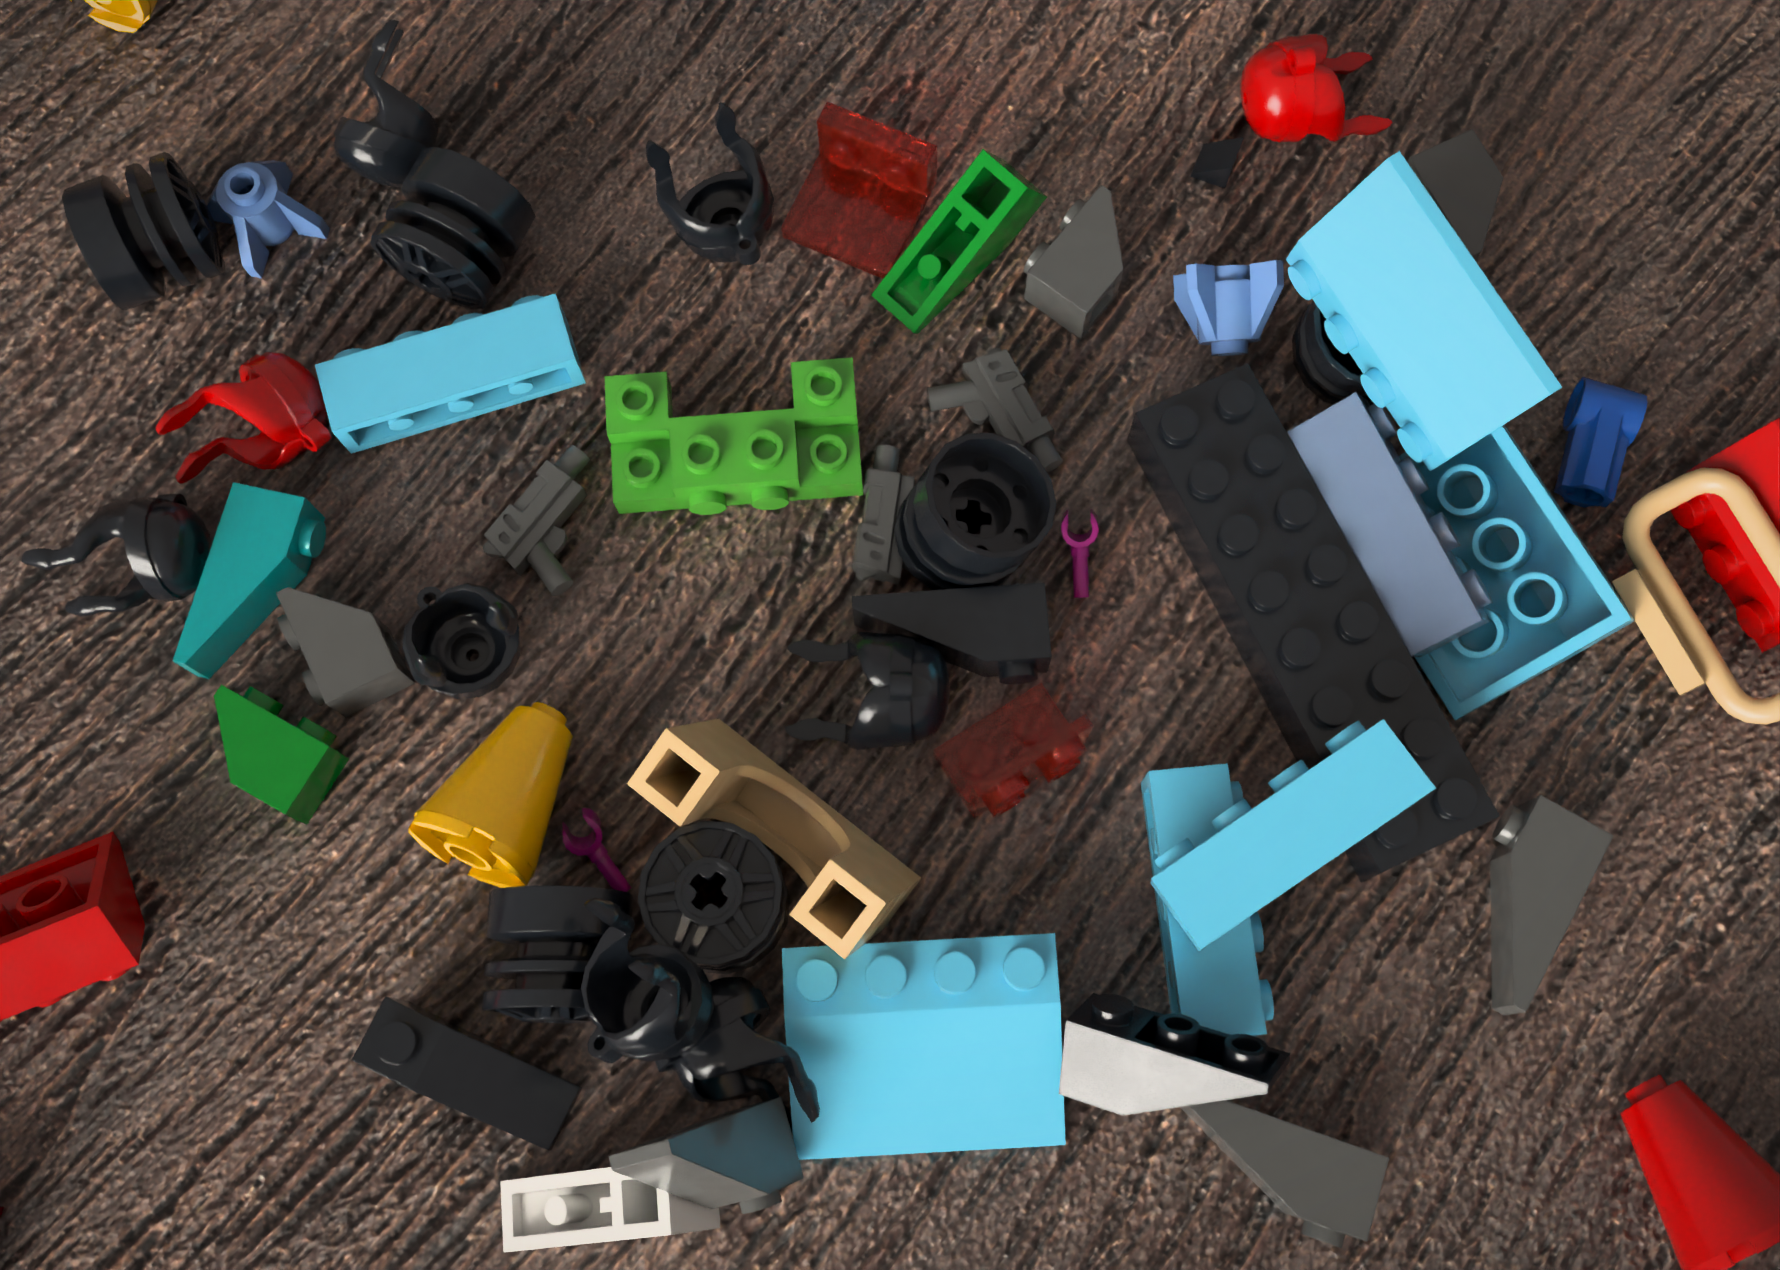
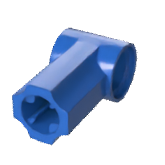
(1600, 428)

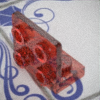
(862, 191)
(1011, 749)

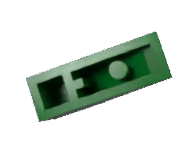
(959, 240)

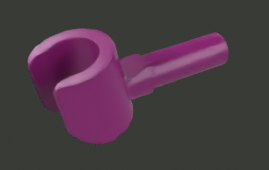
(1080, 552)
(595, 850)

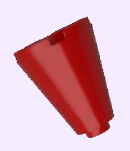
(1704, 1177)

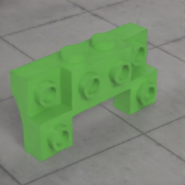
(734, 456)

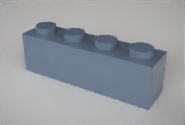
(1389, 524)

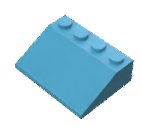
(1417, 316)
(1535, 566)
(927, 1045)

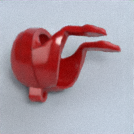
(1295, 91)
(274, 397)

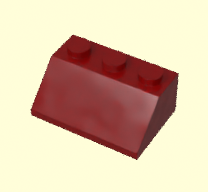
(1724, 544)
(67, 925)

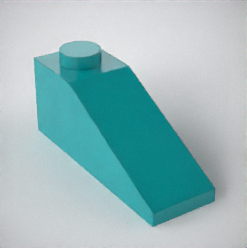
(257, 550)

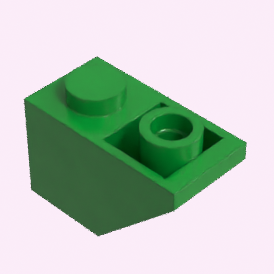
(274, 759)

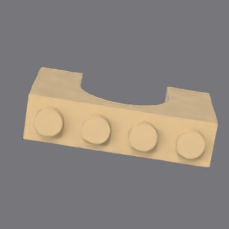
(721, 776)

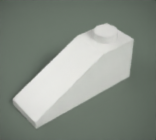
(593, 1209)

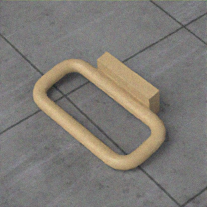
(1664, 610)

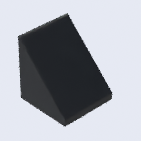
(1217, 161)

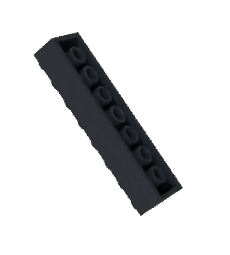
(1300, 601)

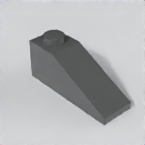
(1535, 890)
(720, 1160)
(1299, 1169)

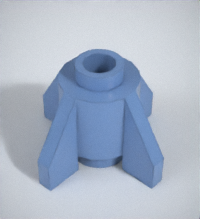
(263, 214)
(1228, 302)

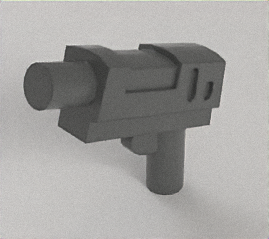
(999, 394)
(532, 526)
(875, 541)

